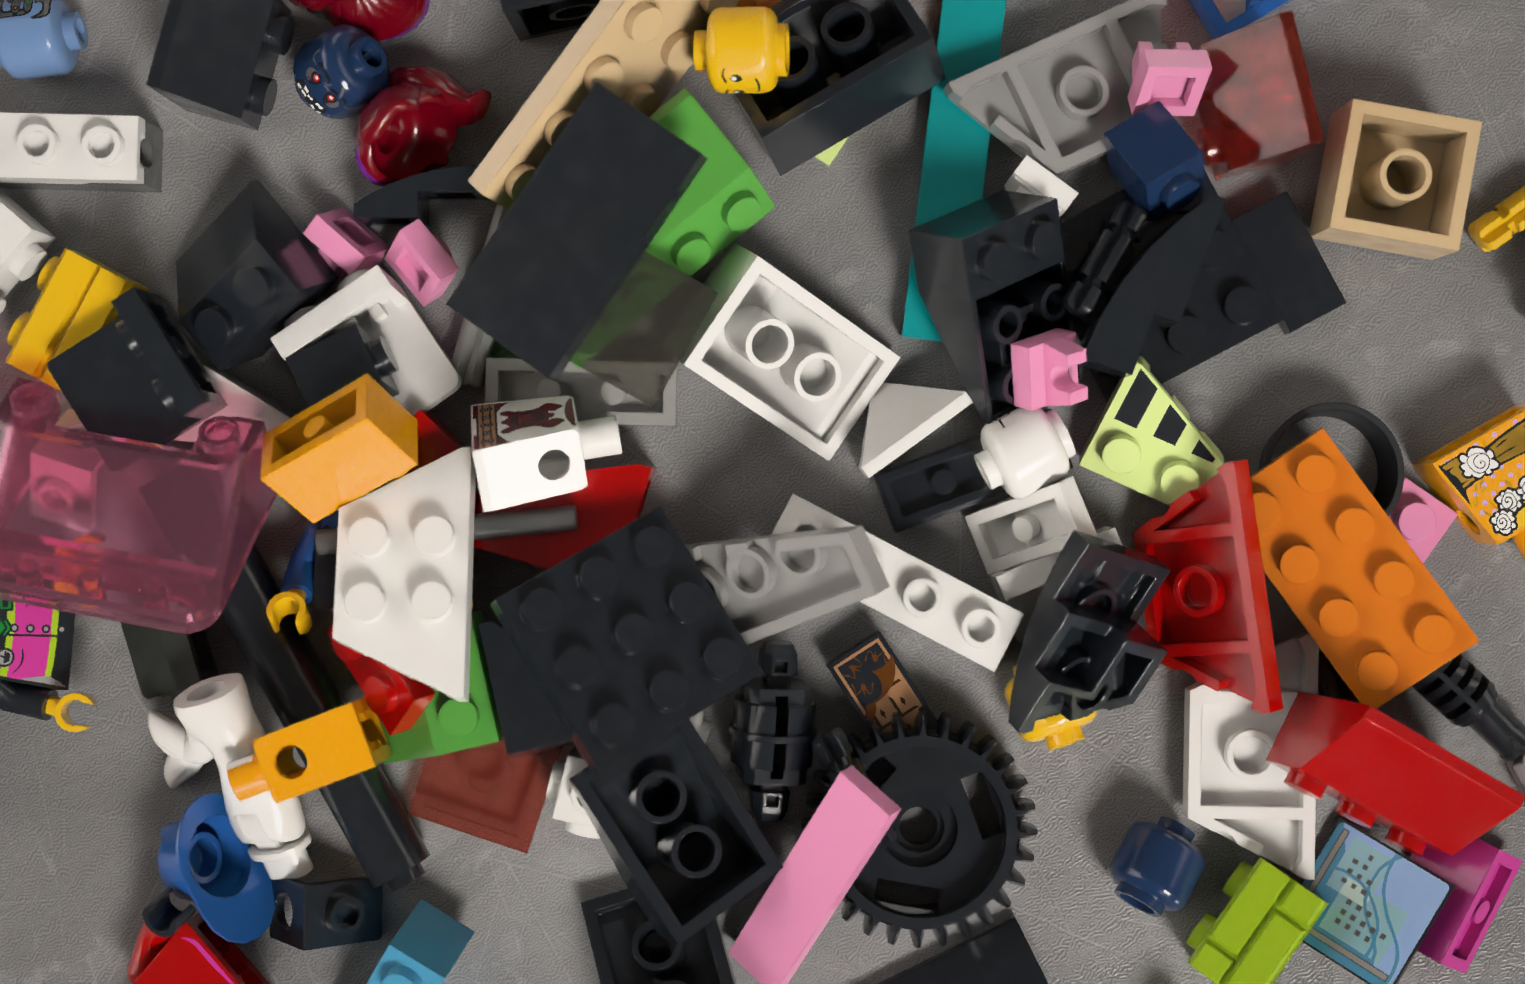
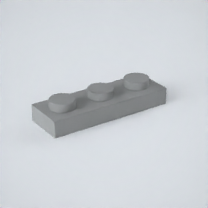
(593, 398)

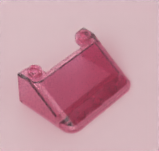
(124, 521)

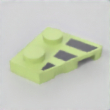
(1149, 441)

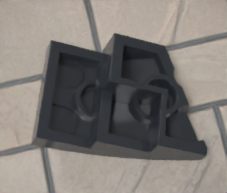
(1085, 635)

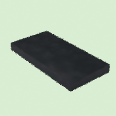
(576, 231)

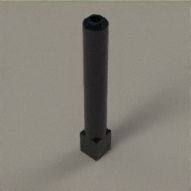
(301, 689)

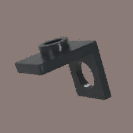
(327, 912)

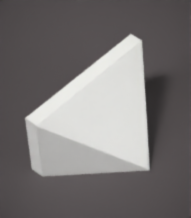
(903, 417)

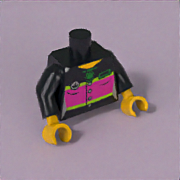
(37, 663)

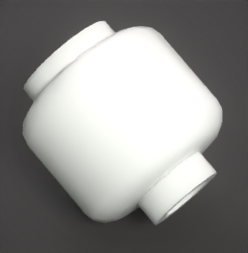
(1024, 451)

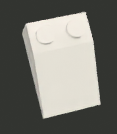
(786, 352)

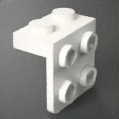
(384, 310)

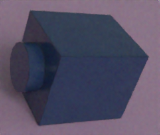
(1155, 161)

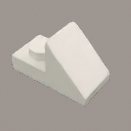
(1029, 527)

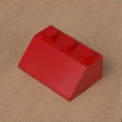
(1388, 775)

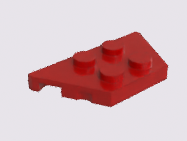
(1215, 598)

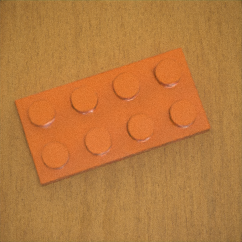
(1352, 573)

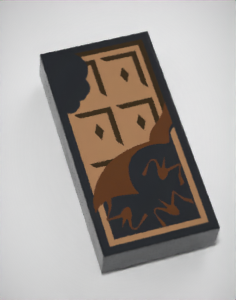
(878, 684)

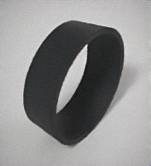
(1384, 445)

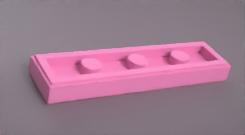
(814, 878)

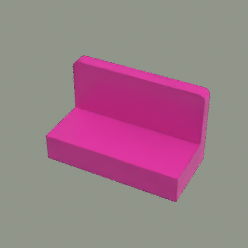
(1481, 882)

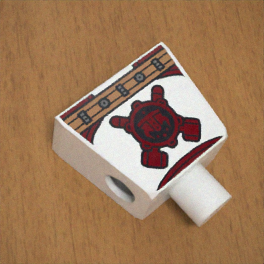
(535, 449)

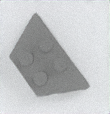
(1062, 90)

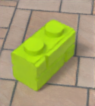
(1257, 927)

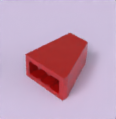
(606, 505)

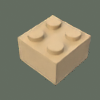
(1395, 179)

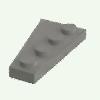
(789, 576)

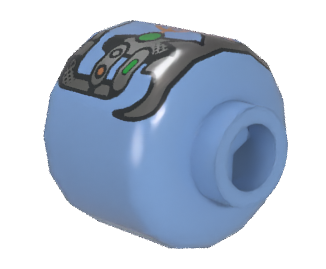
(40, 38)

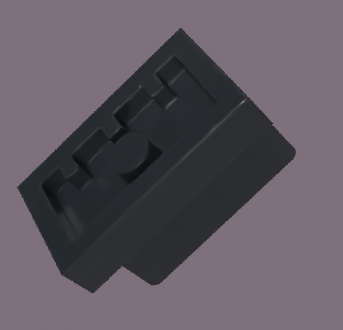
(137, 375)

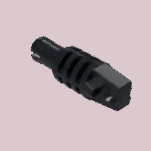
(1470, 700)

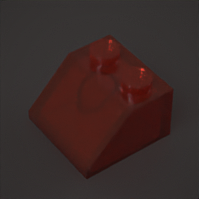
(1257, 99)

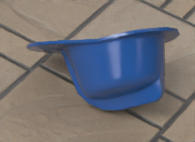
(213, 869)

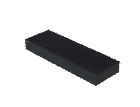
(934, 485)

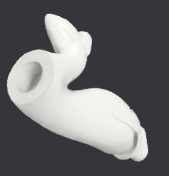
(220, 725)

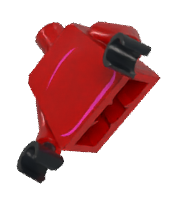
(186, 952)

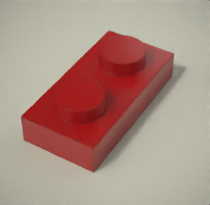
(387, 692)

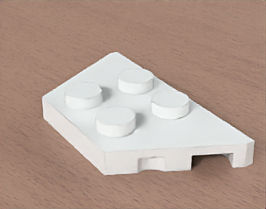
(410, 574)
(1227, 772)

